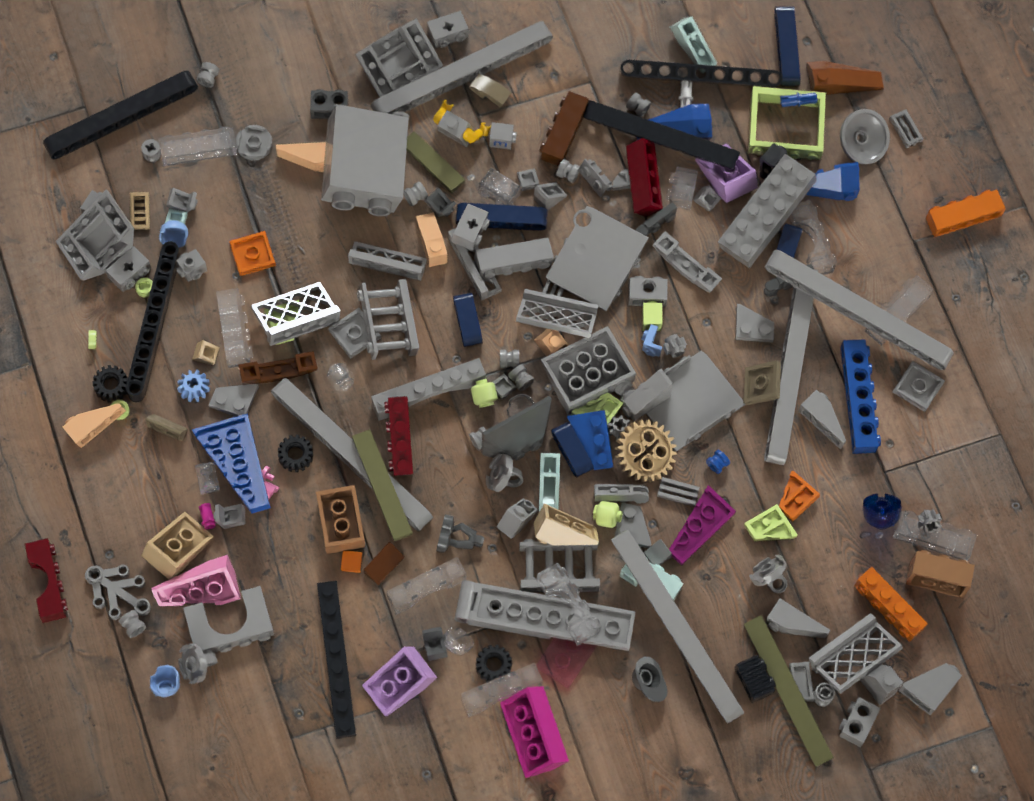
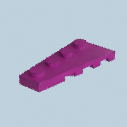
(704, 521)

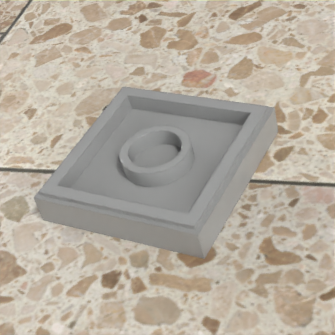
(351, 333)
(918, 386)

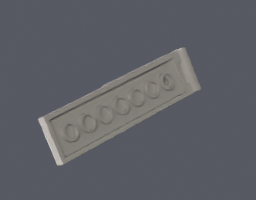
(538, 615)

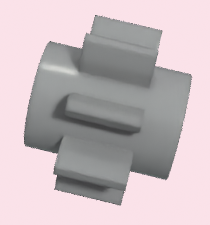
(674, 346)
(617, 422)
(929, 521)

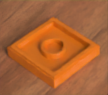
(252, 253)

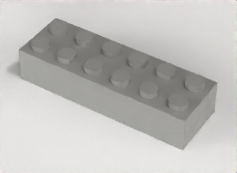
(767, 210)

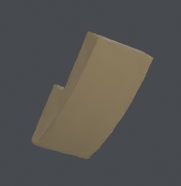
(491, 89)

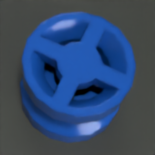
(718, 461)

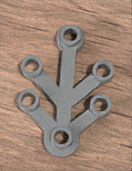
(115, 588)

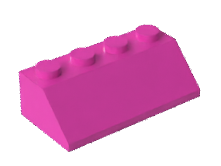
(534, 731)

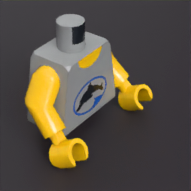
(456, 127)

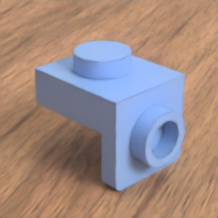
(648, 338)

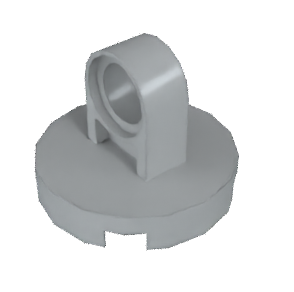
(501, 472)
(768, 571)
(194, 663)

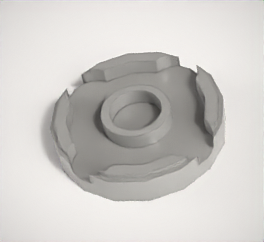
(254, 142)

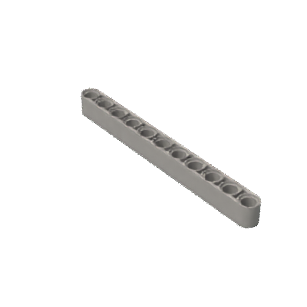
(464, 70)
(859, 309)
(791, 368)
(342, 446)
(677, 626)

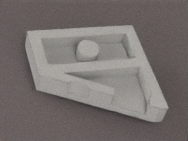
(234, 399)
(635, 523)

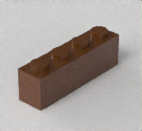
(564, 129)

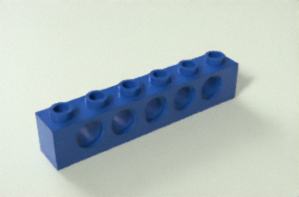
(860, 442)

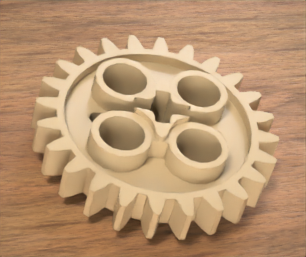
(656, 465)

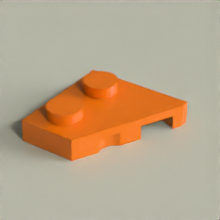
(797, 497)

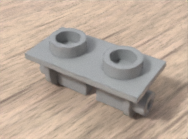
(591, 172)

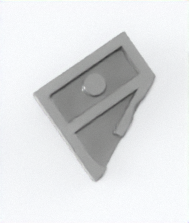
(753, 326)

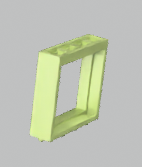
(795, 151)

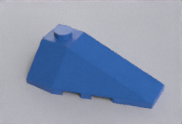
(691, 119)
(837, 184)

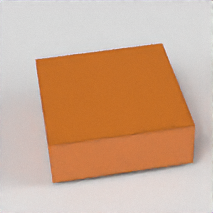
(351, 561)

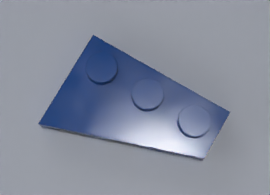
(594, 436)

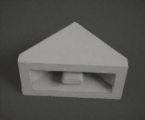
(548, 195)

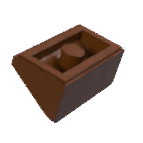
(383, 563)

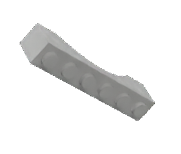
(451, 379)

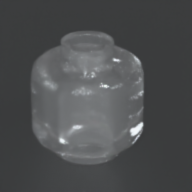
(340, 377)

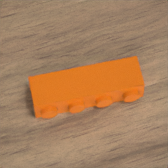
(965, 213)

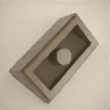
(166, 427)

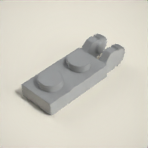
(621, 493)

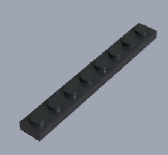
(336, 659)

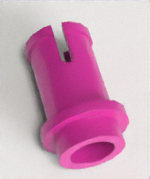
(207, 516)

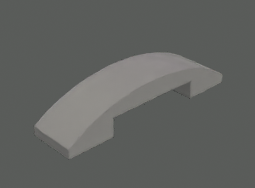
(685, 264)

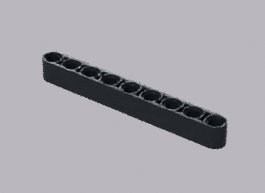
(709, 71)
(120, 114)
(661, 135)
(153, 329)

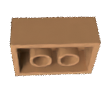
(340, 519)
(940, 573)

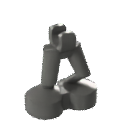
(448, 528)

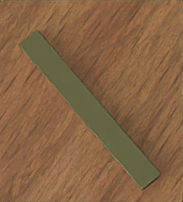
(789, 691)

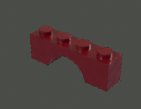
(50, 603)

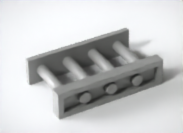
(403, 308)
(530, 584)

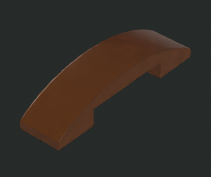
(278, 370)

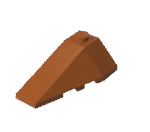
(841, 78)

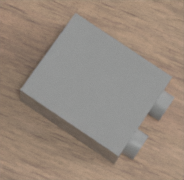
(364, 160)

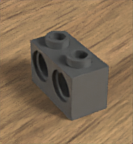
(329, 98)

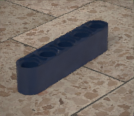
(787, 45)
(510, 216)

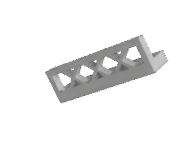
(386, 263)
(472, 272)

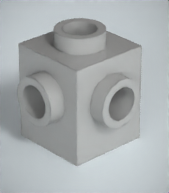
(191, 265)

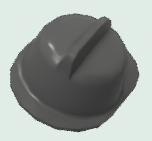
(649, 679)

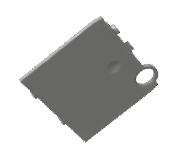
(597, 258)
(697, 400)

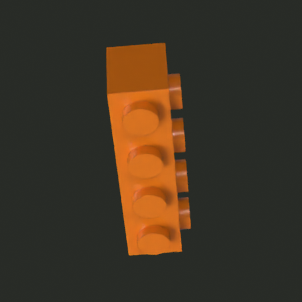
(890, 604)

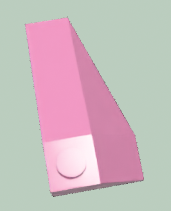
(206, 583)

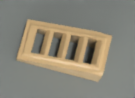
(140, 196)

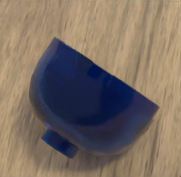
(882, 511)

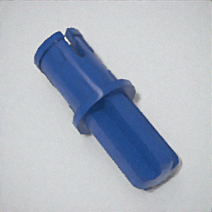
(798, 99)

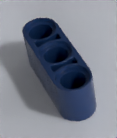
(789, 239)
(467, 319)
(572, 449)

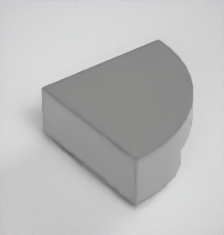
(622, 181)

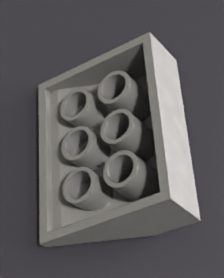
(587, 369)

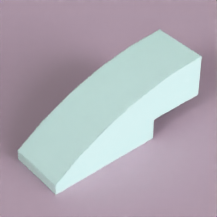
(549, 479)

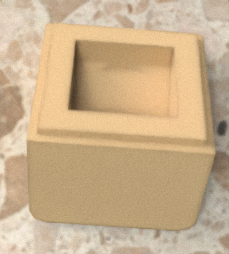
(205, 352)

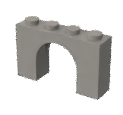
(255, 628)

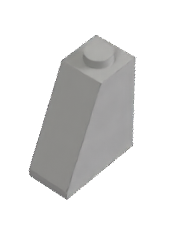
(648, 395)
(882, 683)
(931, 687)

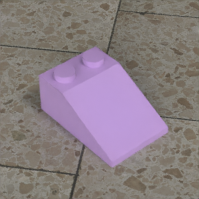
(730, 183)
(399, 680)

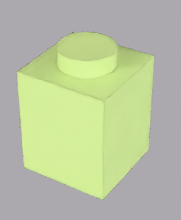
(652, 315)

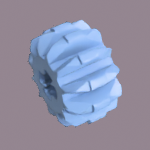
(198, 390)

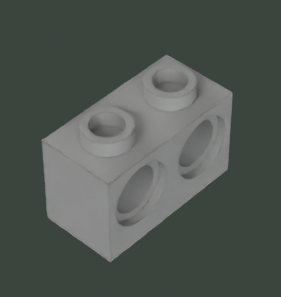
(863, 724)

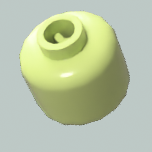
(484, 393)
(607, 514)

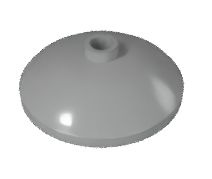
(873, 136)

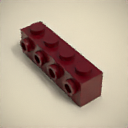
(644, 177)
(400, 440)

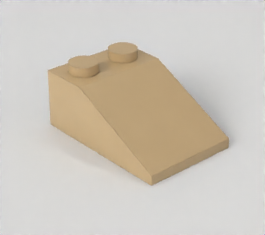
(563, 529)
(176, 545)

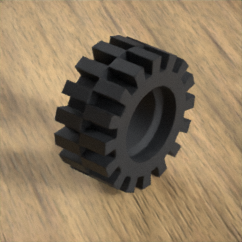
(110, 372)
(292, 442)
(490, 652)

